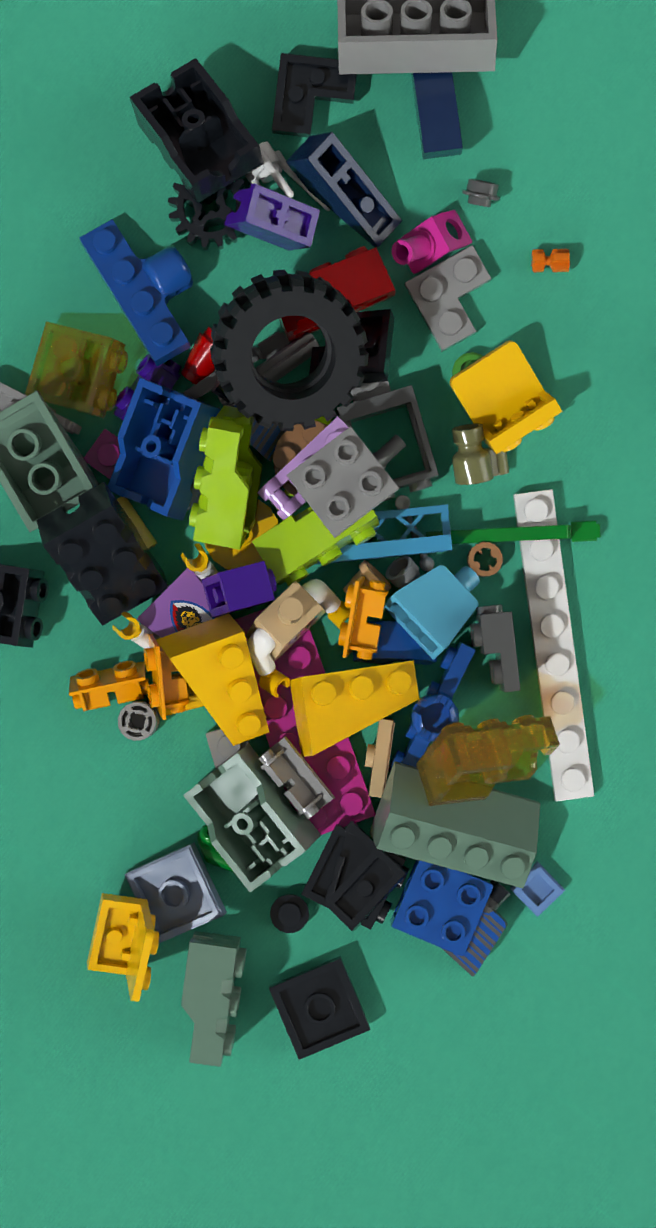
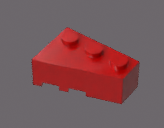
(358, 278)

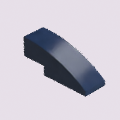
(437, 114)

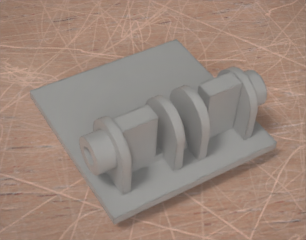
(342, 482)

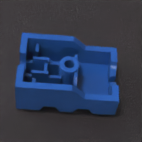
(160, 448)

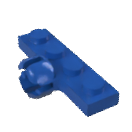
(436, 707)

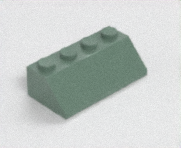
(477, 837)

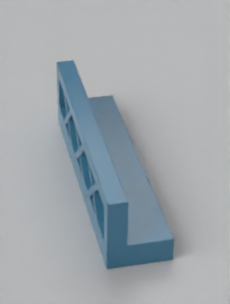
(403, 546)

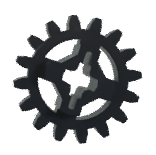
(201, 221)

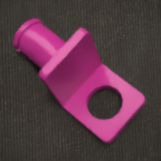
(430, 241)

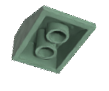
(39, 461)

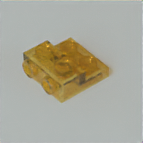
(77, 369)

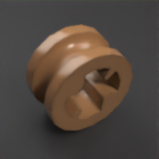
(494, 553)

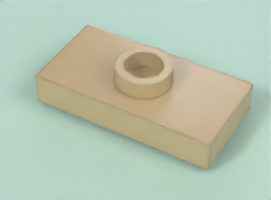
(379, 756)

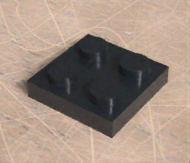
(319, 1007)

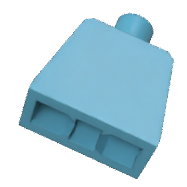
(435, 607)

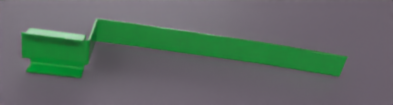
(577, 531)

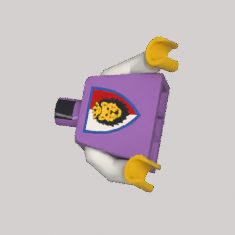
(177, 607)

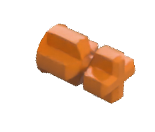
(558, 260)

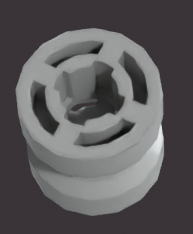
(144, 718)

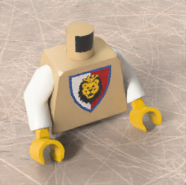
(285, 623)

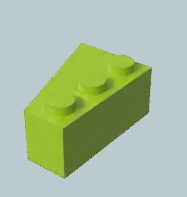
(305, 541)

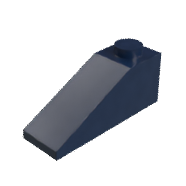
(343, 187)

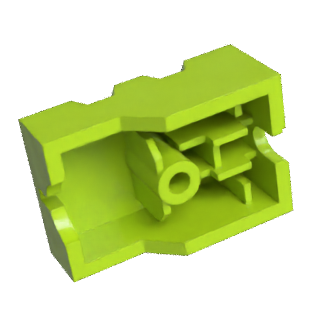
(226, 481)

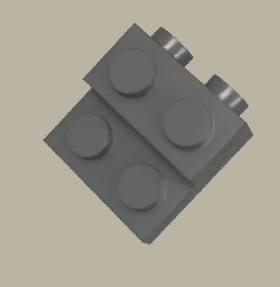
(495, 634)

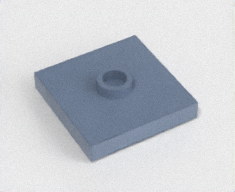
(177, 891)

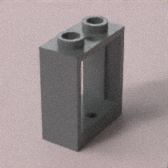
(392, 401)

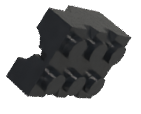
(196, 131)
(102, 554)

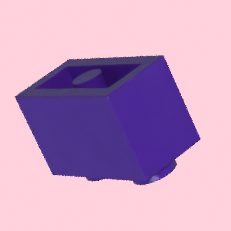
(239, 588)

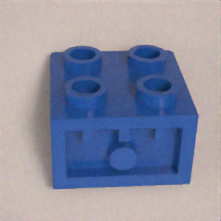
(441, 906)

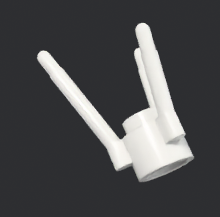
(272, 169)

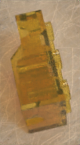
(469, 762)

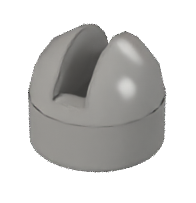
(402, 572)

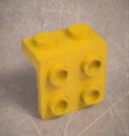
(504, 397)
(124, 941)

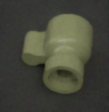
(472, 462)

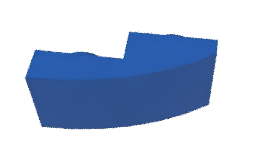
(397, 646)

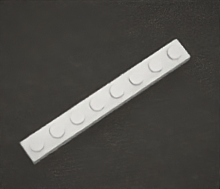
(554, 647)

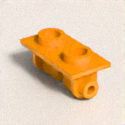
(358, 633)
(91, 687)
(166, 691)

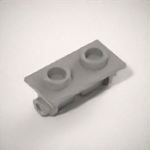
(290, 769)

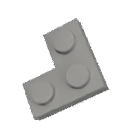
(438, 295)

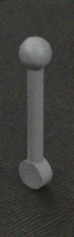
(426, 563)

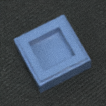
(539, 890)

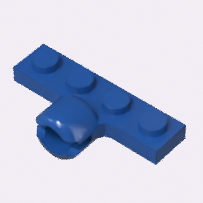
(142, 288)

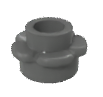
(481, 192)

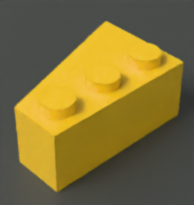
(221, 674)
(345, 702)

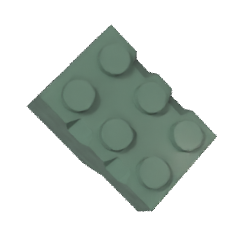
(250, 819)
(211, 994)

